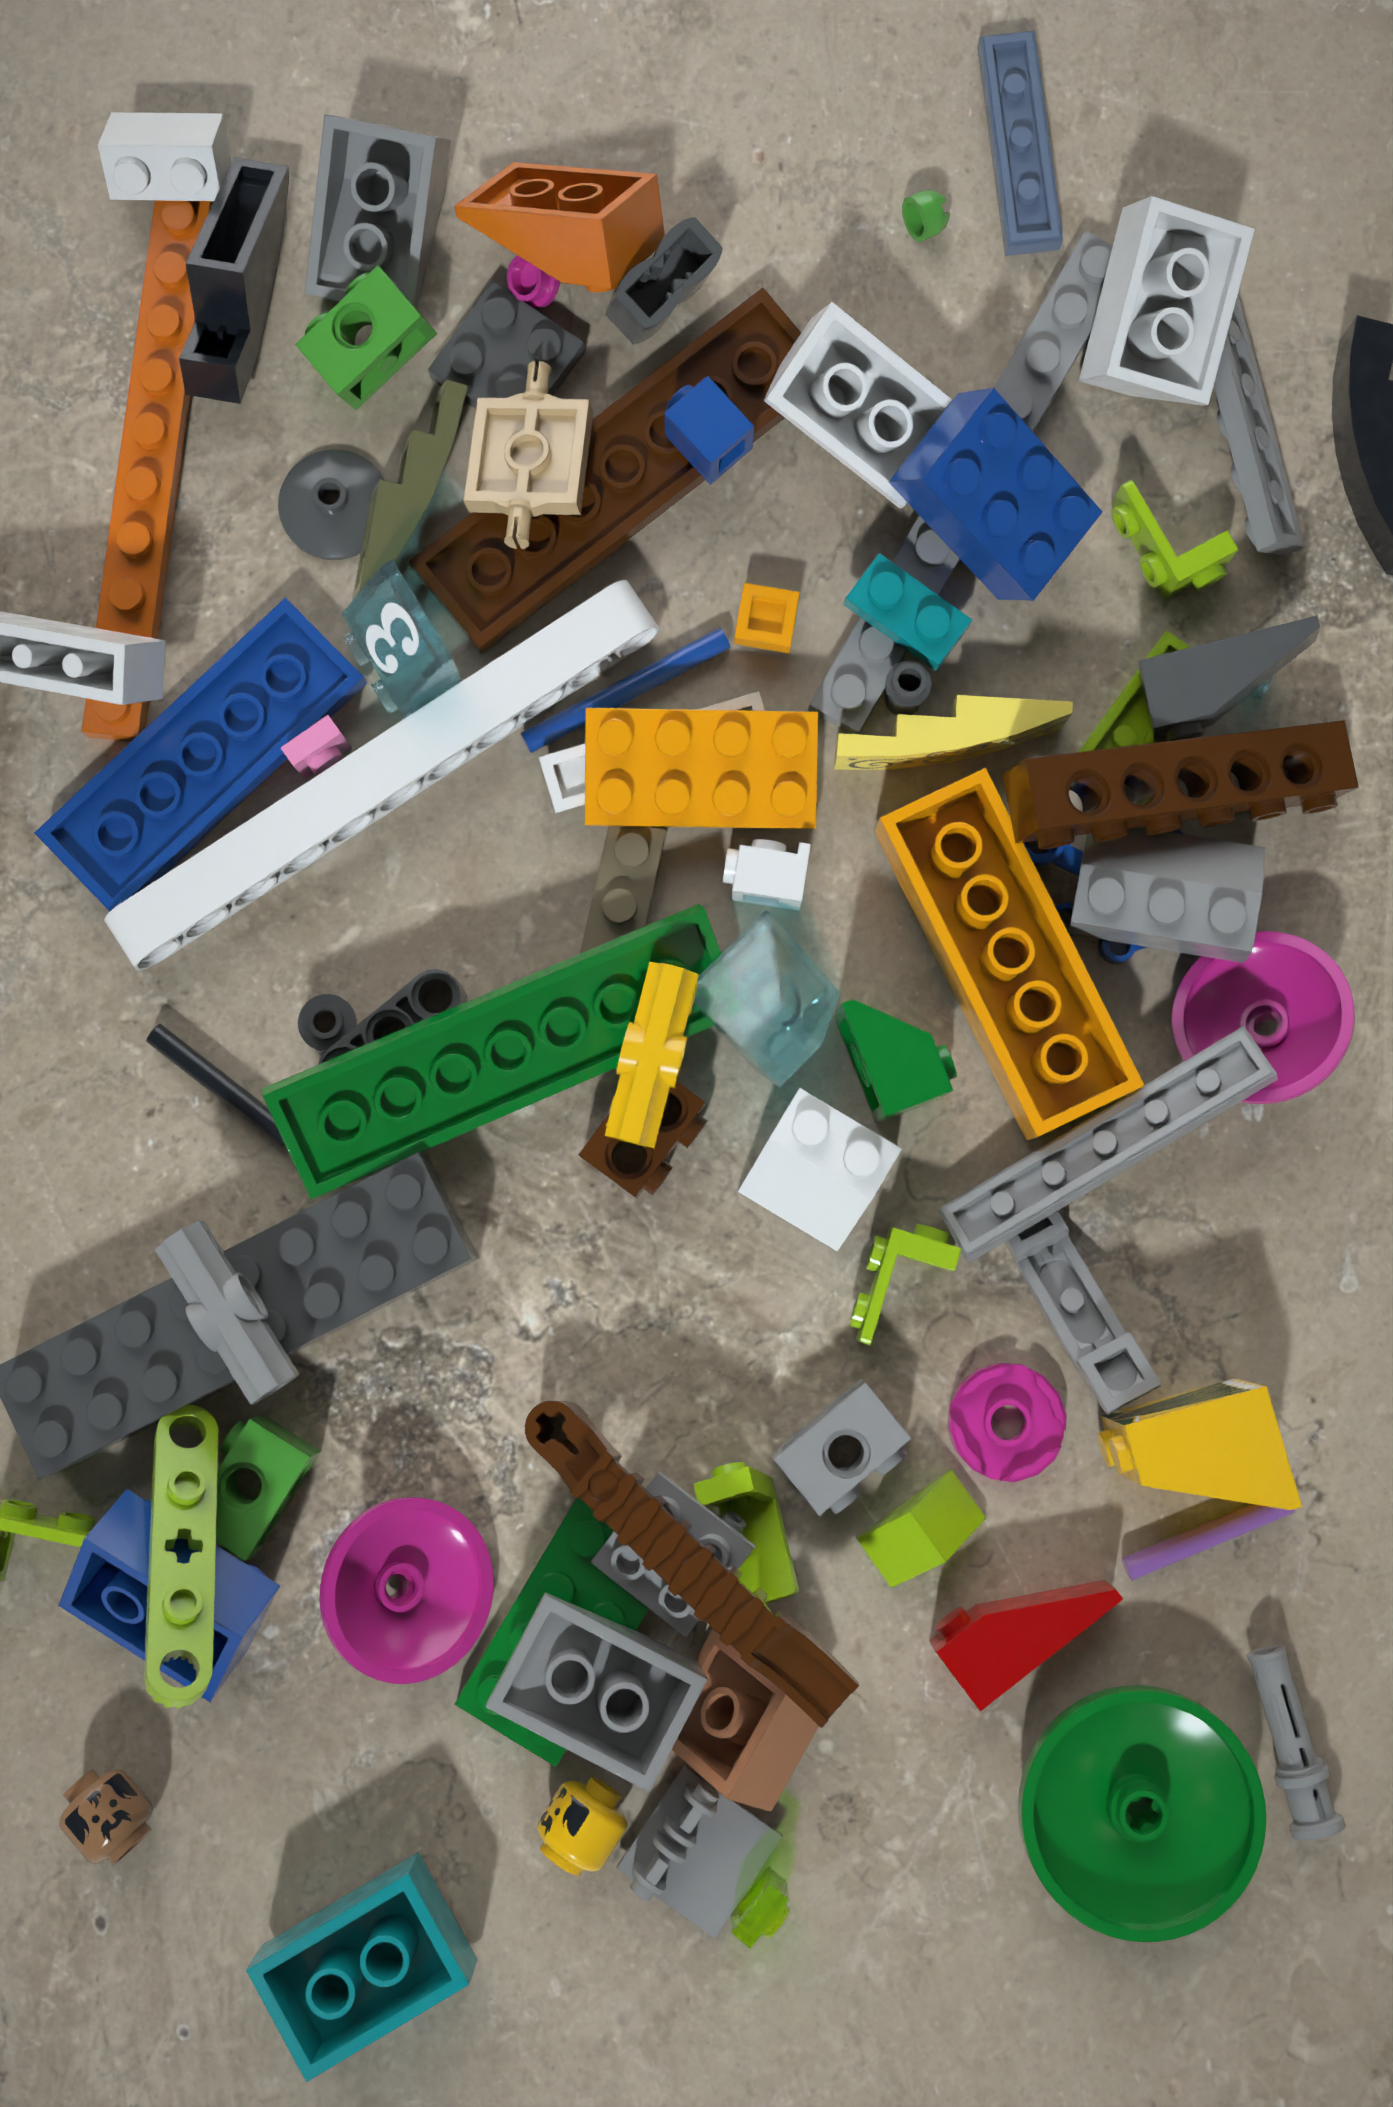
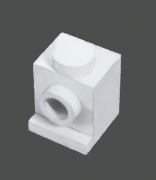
(767, 873)

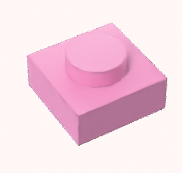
(316, 748)

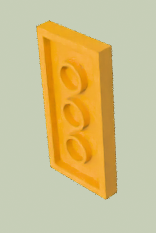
(700, 768)

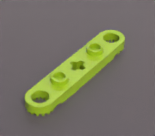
(179, 1593)

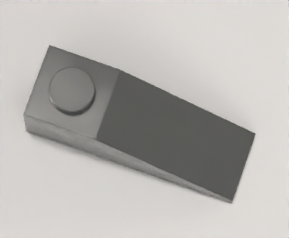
(1208, 680)

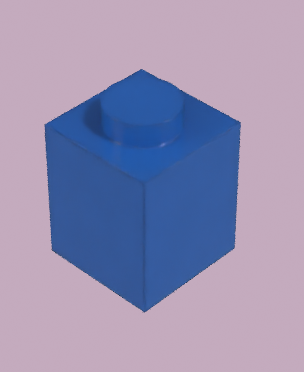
(707, 429)

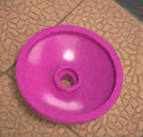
(1278, 982)
(440, 1595)

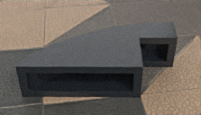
(234, 279)
(1365, 430)

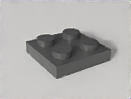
(498, 344)

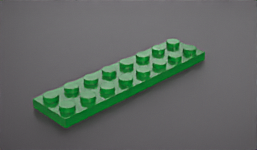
(478, 1057)

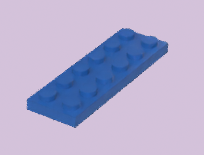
(200, 756)

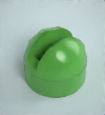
(924, 214)

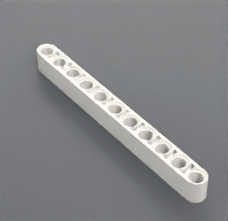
(381, 775)

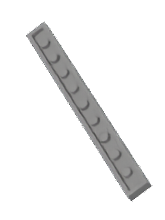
(1029, 387)

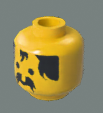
(582, 1826)

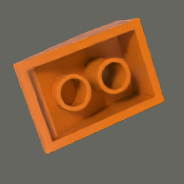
(570, 220)

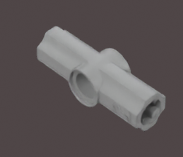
(226, 1311)

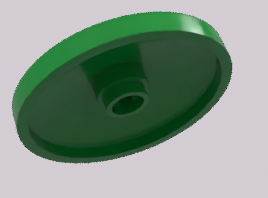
(1142, 1813)

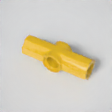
(652, 1054)

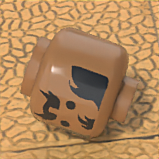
(105, 1816)

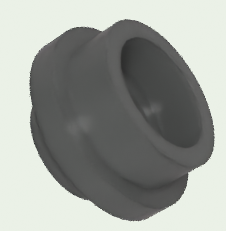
(320, 1004)

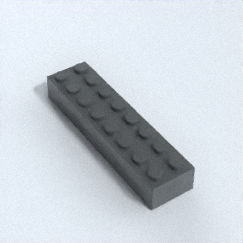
(310, 1273)

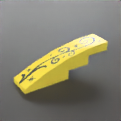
(973, 729)

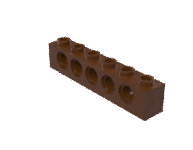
(1313, 755)

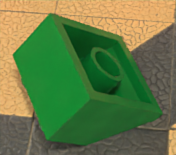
(893, 1060)

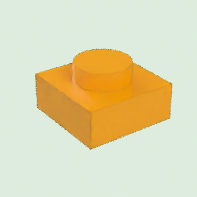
(766, 617)

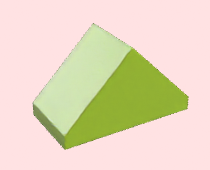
(922, 1530)

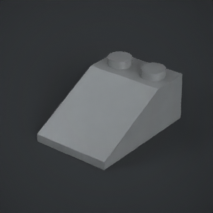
(374, 205)
(598, 1690)

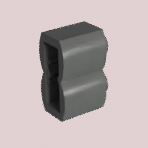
(667, 279)

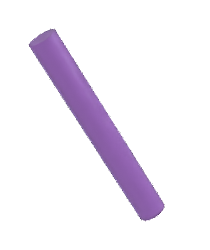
(1200, 1539)

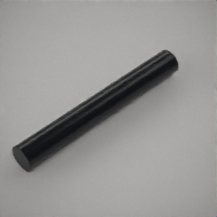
(214, 1081)

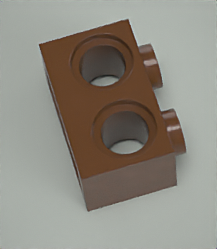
(601, 1149)

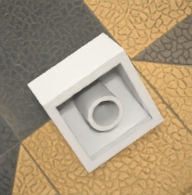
(819, 1170)

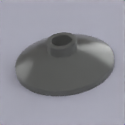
(325, 529)

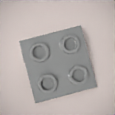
(647, 1586)
(698, 1852)

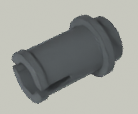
(909, 676)

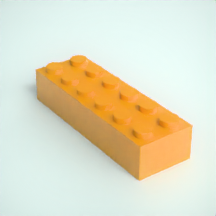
(1006, 955)

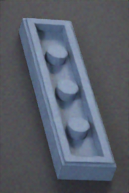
(1019, 143)

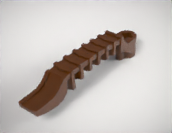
(766, 1640)

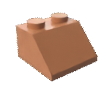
(742, 1730)

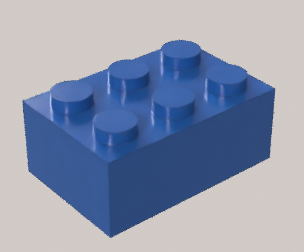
(996, 495)
(112, 1584)

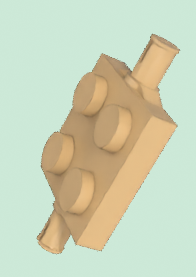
(528, 455)

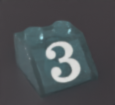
(399, 643)

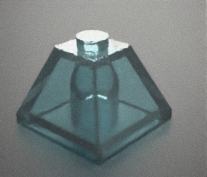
(768, 999)

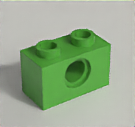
(395, 338)
(282, 1465)

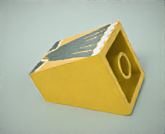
(1206, 1444)

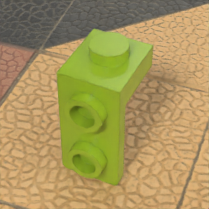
(1158, 562)
(924, 1245)
(755, 1500)
(21, 1519)

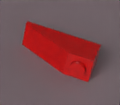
(1010, 1637)

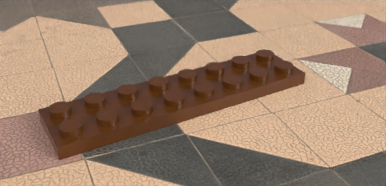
(627, 484)

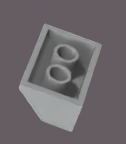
(1171, 893)

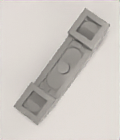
(1081, 1315)

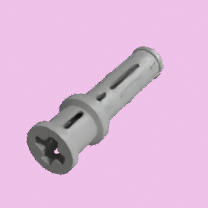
(1299, 1769)

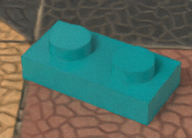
(907, 612)

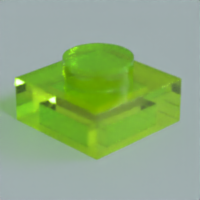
(761, 1909)

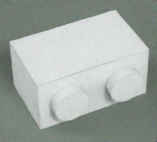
(164, 156)

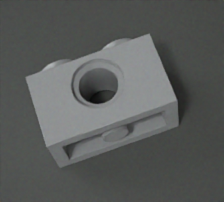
(806, 1457)

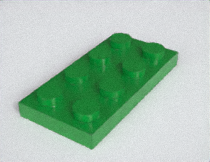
(569, 1575)

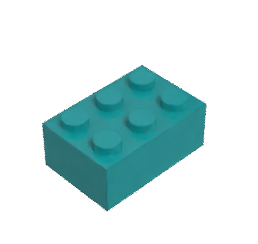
(362, 1966)

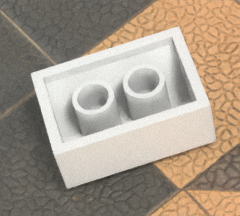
(1166, 302)
(855, 398)

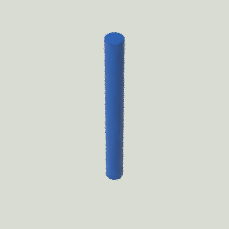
(627, 689)

